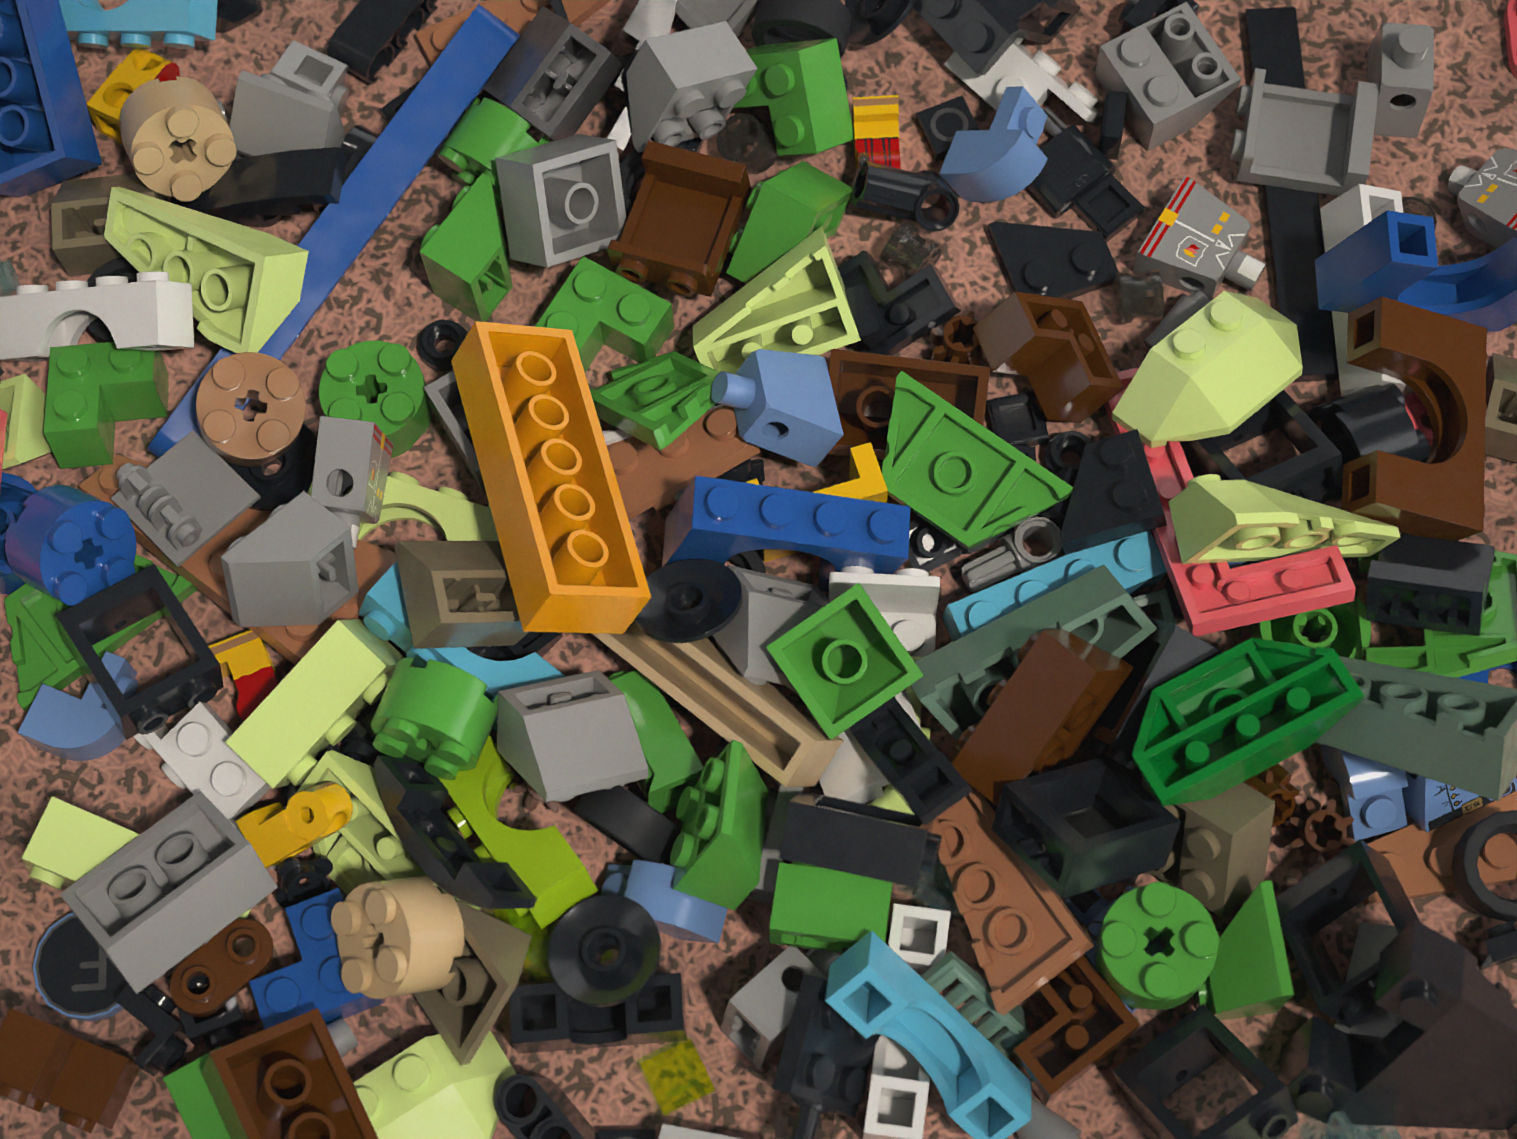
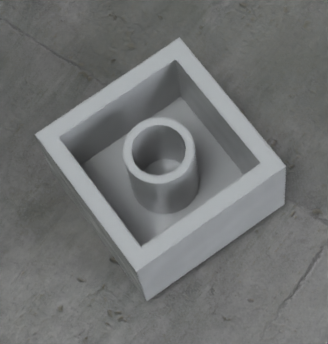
(562, 199)

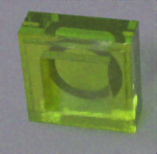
(678, 1077)

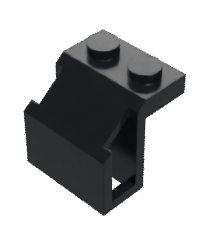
(986, 28)

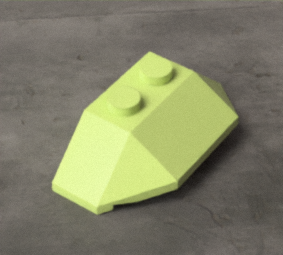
(1211, 372)
(368, 844)
(432, 1095)

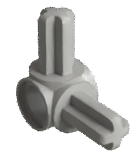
(1012, 557)

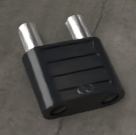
(1071, 166)

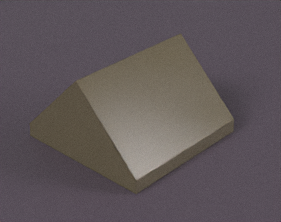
(481, 985)

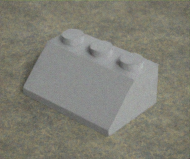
(169, 891)

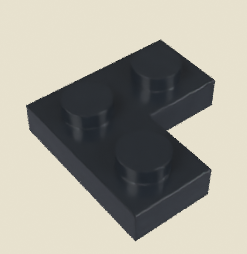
(908, 308)

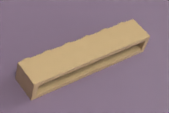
(705, 681)

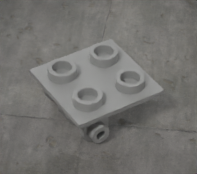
(183, 497)

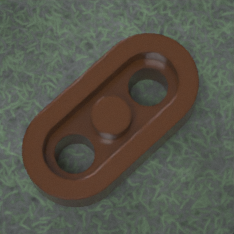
(223, 968)

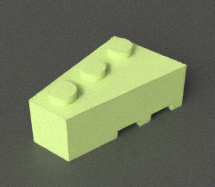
(786, 308)
(315, 703)

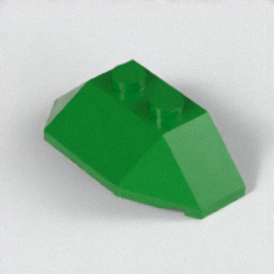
(1239, 717)

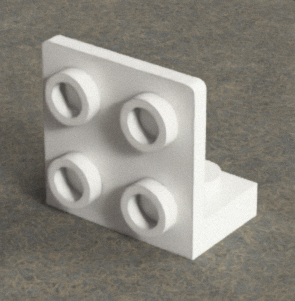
(904, 600)

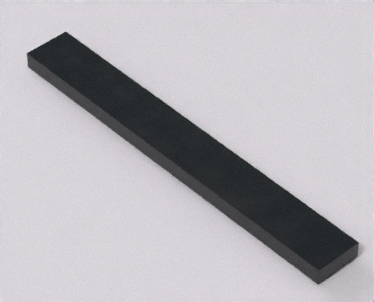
(1292, 214)

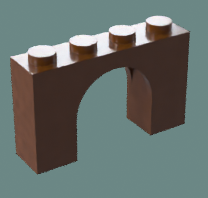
(1446, 368)

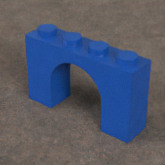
(1399, 261)
(733, 517)

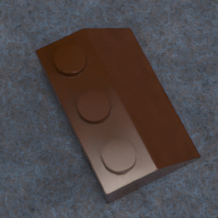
(866, 392)
(1039, 712)
(286, 1085)

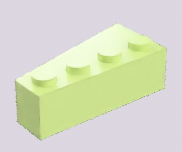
(72, 844)

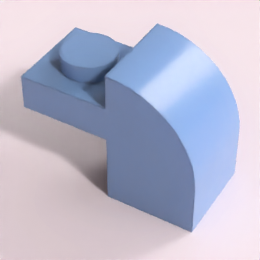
(998, 160)
(76, 726)
(1368, 792)
(673, 911)

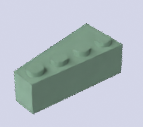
(968, 669)
(1432, 727)

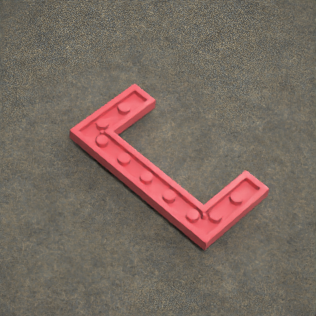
(1227, 598)

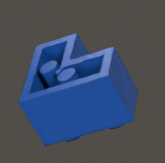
(317, 978)

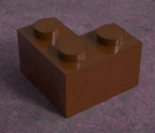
(1056, 350)
(1082, 1029)
(58, 1068)

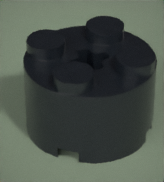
(1370, 422)

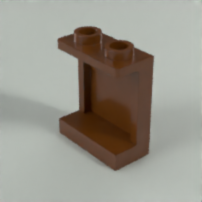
(681, 220)

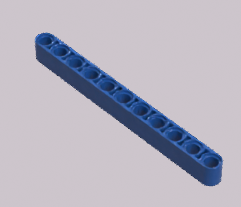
(375, 187)

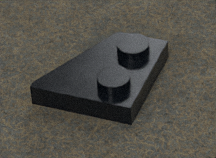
(1053, 259)
(1111, 495)

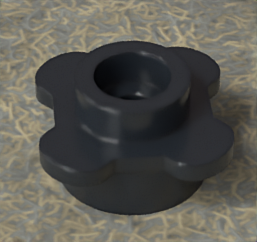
(294, 871)

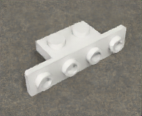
(1033, 72)
(203, 762)

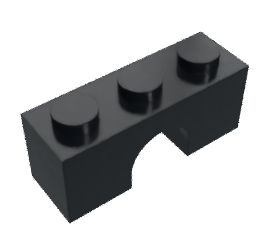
(550, 1020)

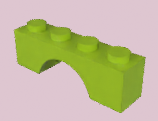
(537, 856)

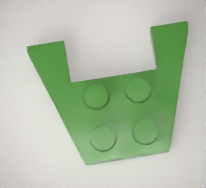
(1459, 653)

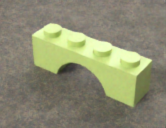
(444, 510)

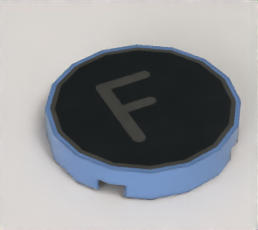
(76, 973)

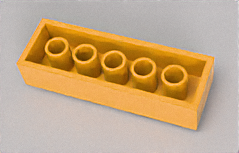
(549, 480)

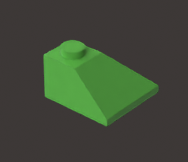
(844, 661)
(1250, 962)

